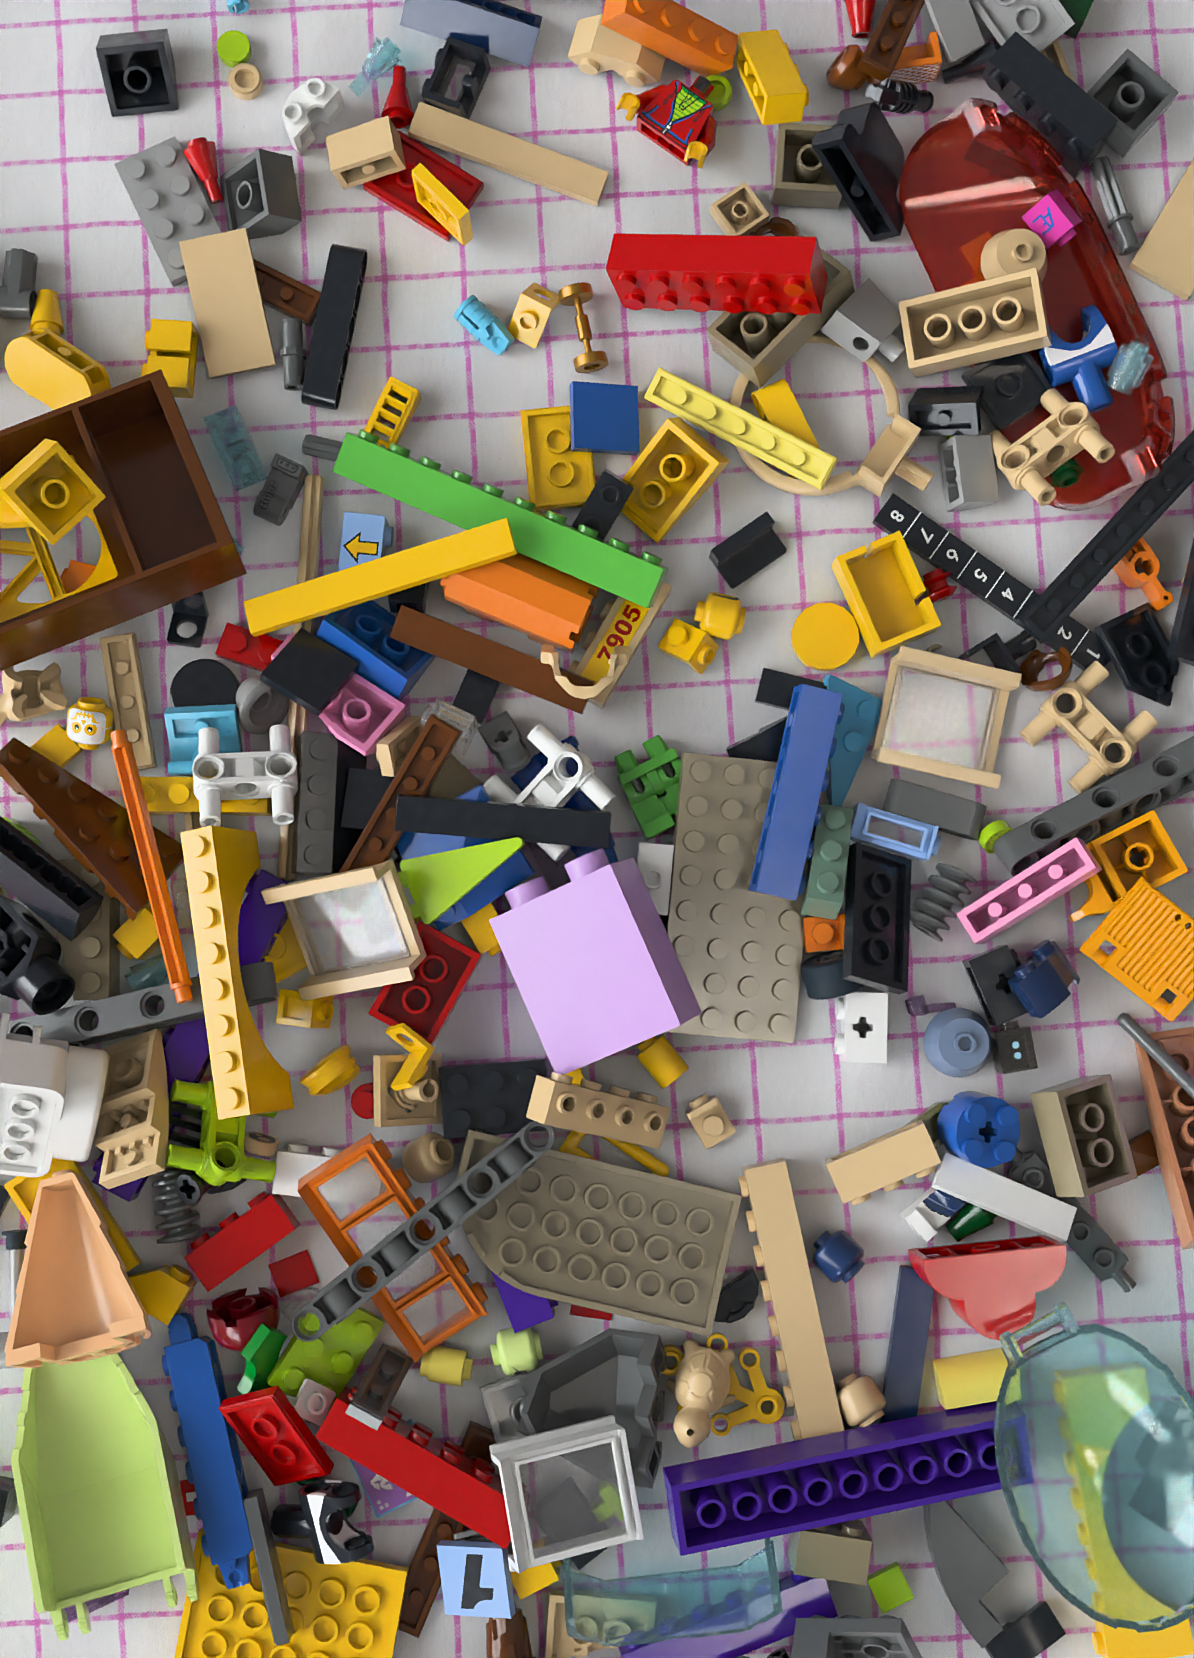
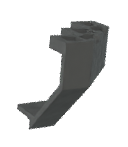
(598, 1379)

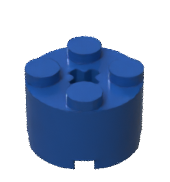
(979, 1129)

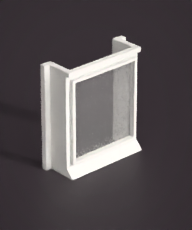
(567, 1492)

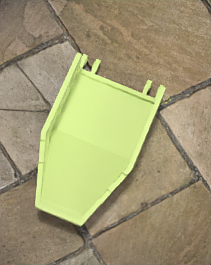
(96, 1490)

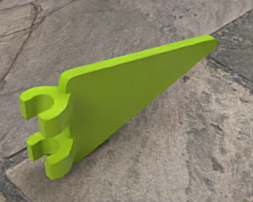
(446, 877)

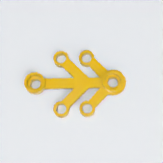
(751, 1398)

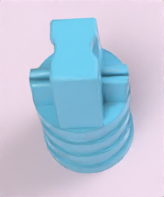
(484, 325)

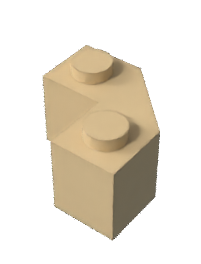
(602, 49)

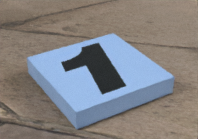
(475, 1579)

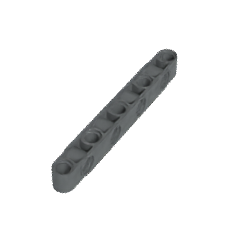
(1085, 815)
(137, 1010)
(406, 1246)

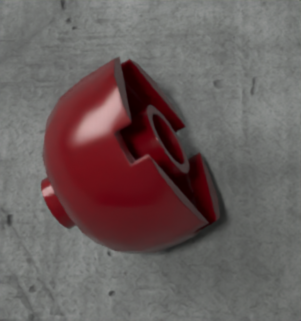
(238, 1316)

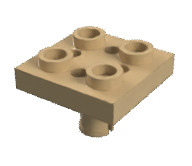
(422, 1099)

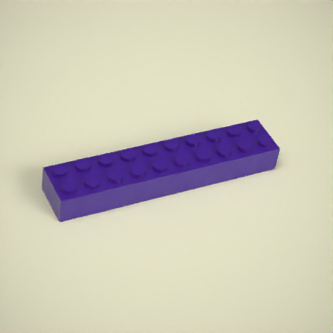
(832, 1478)

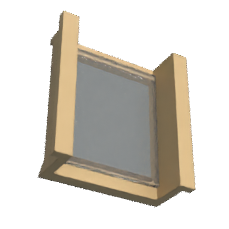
(943, 716)
(352, 929)

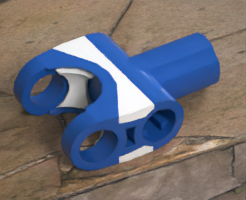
(1082, 360)

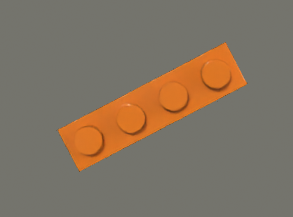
(673, 33)

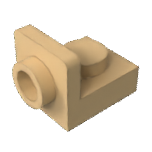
(709, 1120)

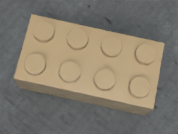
(975, 323)

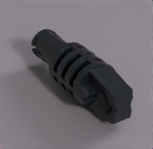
(899, 96)

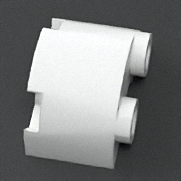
(308, 106)

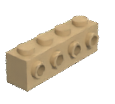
(597, 1111)

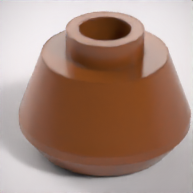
(843, 70)

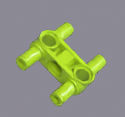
(219, 1141)

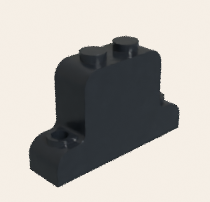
(865, 167)

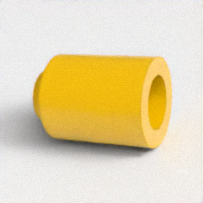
(661, 1060)

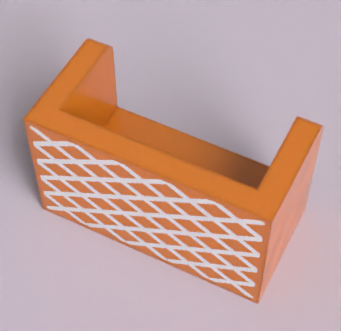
(917, 63)

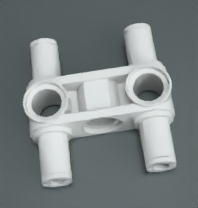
(245, 776)
(553, 784)

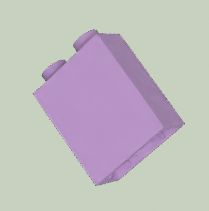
(593, 961)

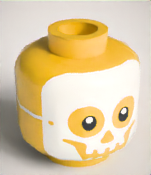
(90, 722)

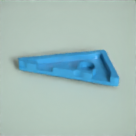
(852, 736)

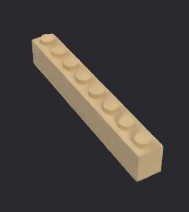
(792, 1299)

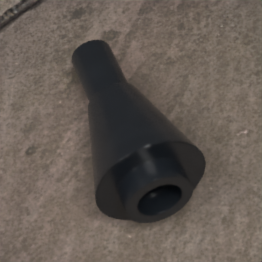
(972, 65)

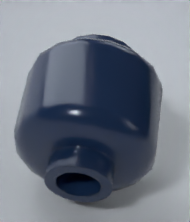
(838, 1256)

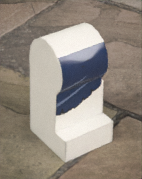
(931, 1212)

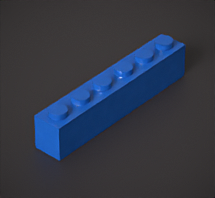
(796, 792)

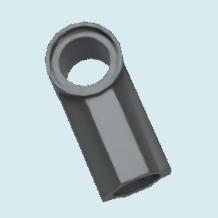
(18, 285)

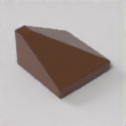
(1143, 1152)

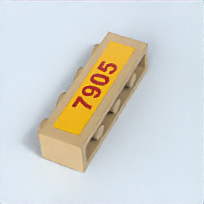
(622, 625)

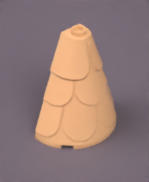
(72, 1283)

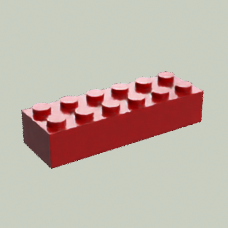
(718, 273)
(422, 1467)

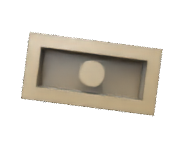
(365, 152)

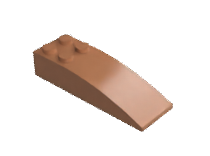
(1172, 1124)

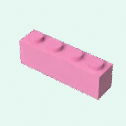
(1029, 891)

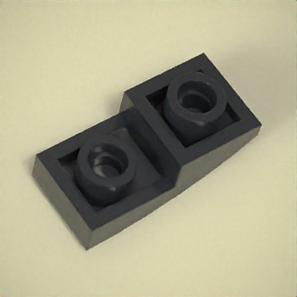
(762, 745)
(1027, 1635)

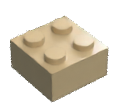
(739, 212)

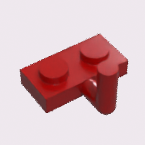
(246, 650)

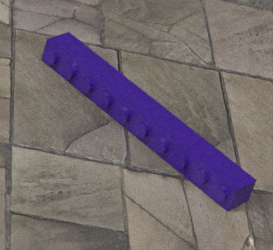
(187, 1045)

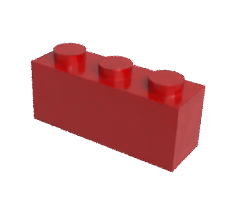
(241, 1239)

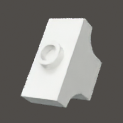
(656, 869)

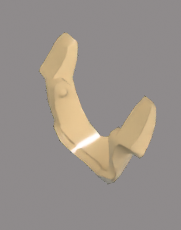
(549, 656)

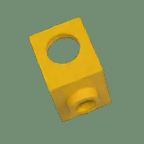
(532, 314)
(415, 1064)

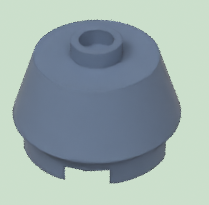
(958, 1042)

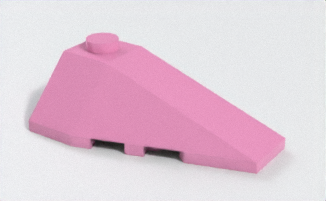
(360, 712)

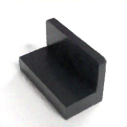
(947, 410)
(747, 551)

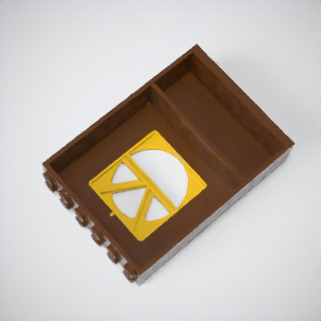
(155, 525)

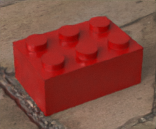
(435, 990)

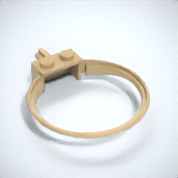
(880, 465)

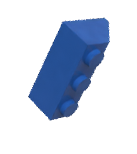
(365, 636)

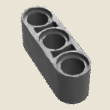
(934, 807)

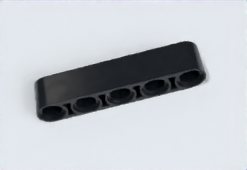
(334, 327)

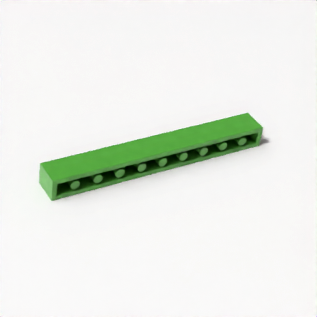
(470, 506)

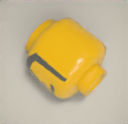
(720, 615)

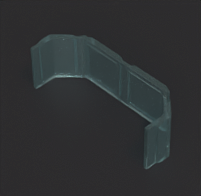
(672, 1603)

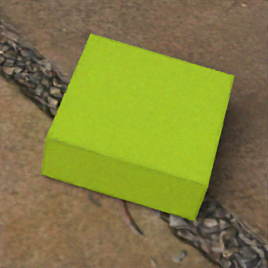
(889, 1587)

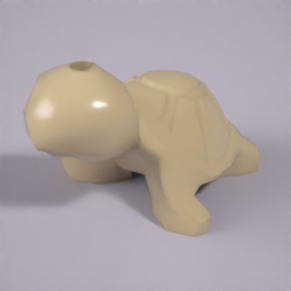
(31, 693)
(700, 1389)

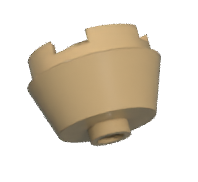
(1013, 252)

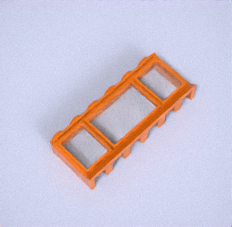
(358, 1204)

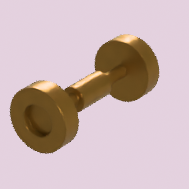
(576, 295)

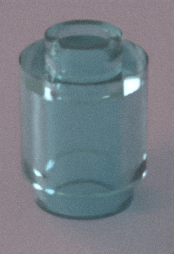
(1129, 367)

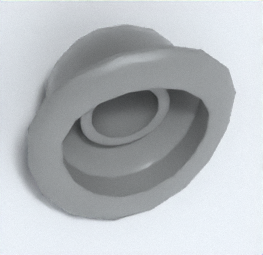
(260, 706)

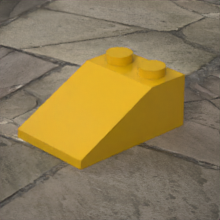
(670, 477)

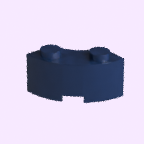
(1044, 979)

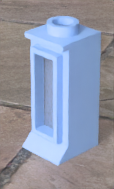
(894, 833)

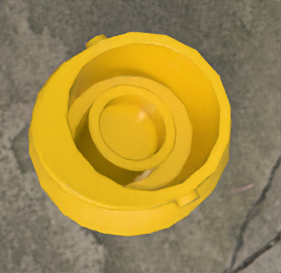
(331, 1072)

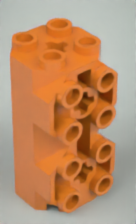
(526, 598)

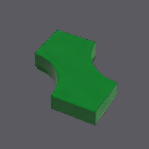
(261, 1356)

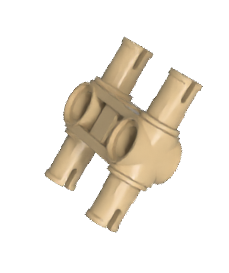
(1049, 446)
(1088, 728)

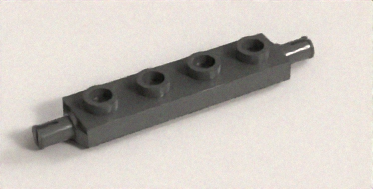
(1086, 1235)

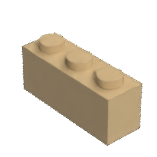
(883, 1163)

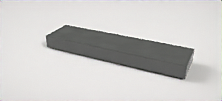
(268, 1567)

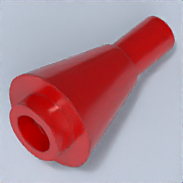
(398, 102)
(203, 160)

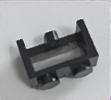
(457, 78)

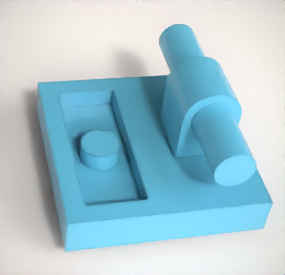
(183, 730)

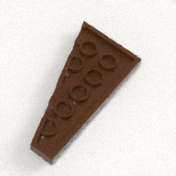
(87, 824)

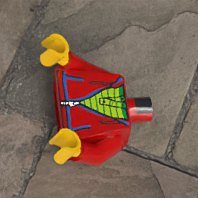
(675, 118)

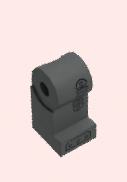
(280, 490)

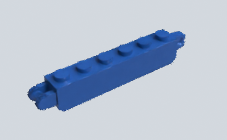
(211, 1449)

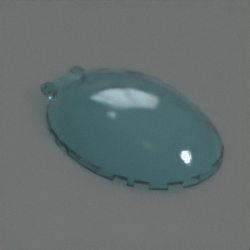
(1100, 1470)

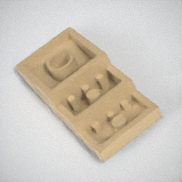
(134, 1110)

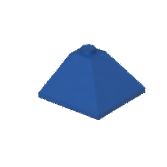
(497, 883)

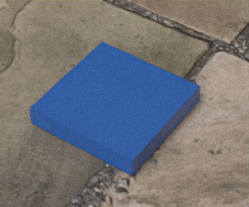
(604, 418)

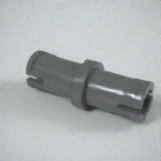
(292, 354)

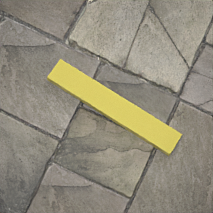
(741, 428)

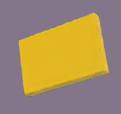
(554, 472)

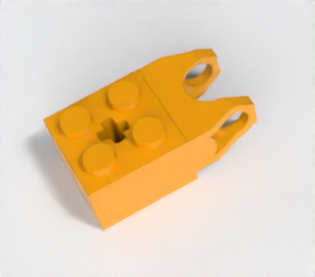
(1112, 851)

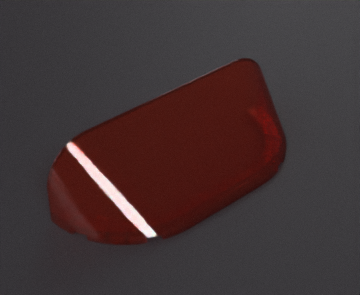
(979, 178)

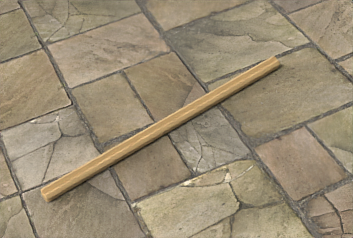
(307, 571)

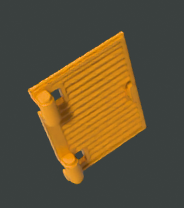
(1151, 948)

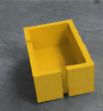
(884, 593)

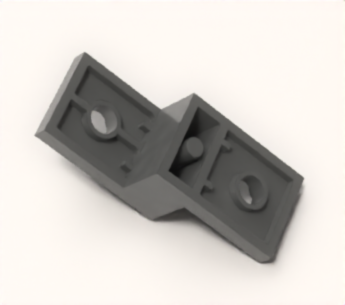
(852, 1638)

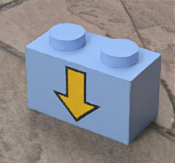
(363, 539)

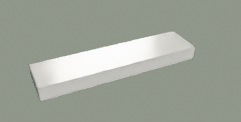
(1004, 1197)

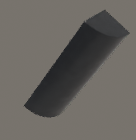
(45, 884)

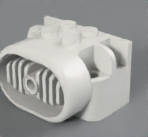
(47, 1101)

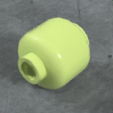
(517, 1351)

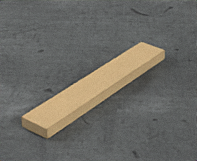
(508, 154)

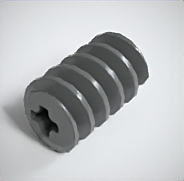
(940, 899)
(175, 1210)

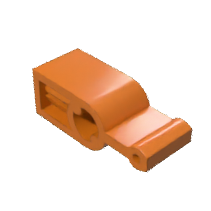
(1143, 556)

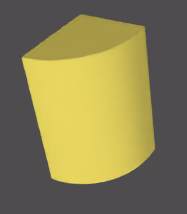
(969, 1378)

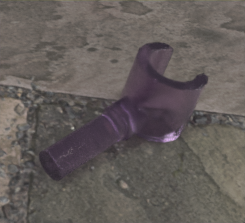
(918, 1007)

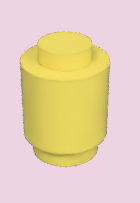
(446, 1366)

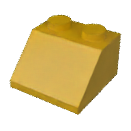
(50, 491)

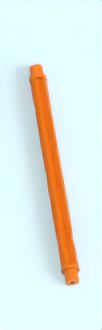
(151, 866)

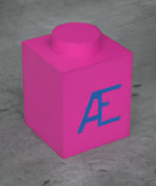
(1053, 220)

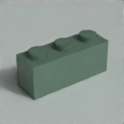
(828, 863)

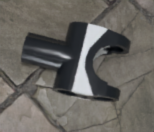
(324, 1521)

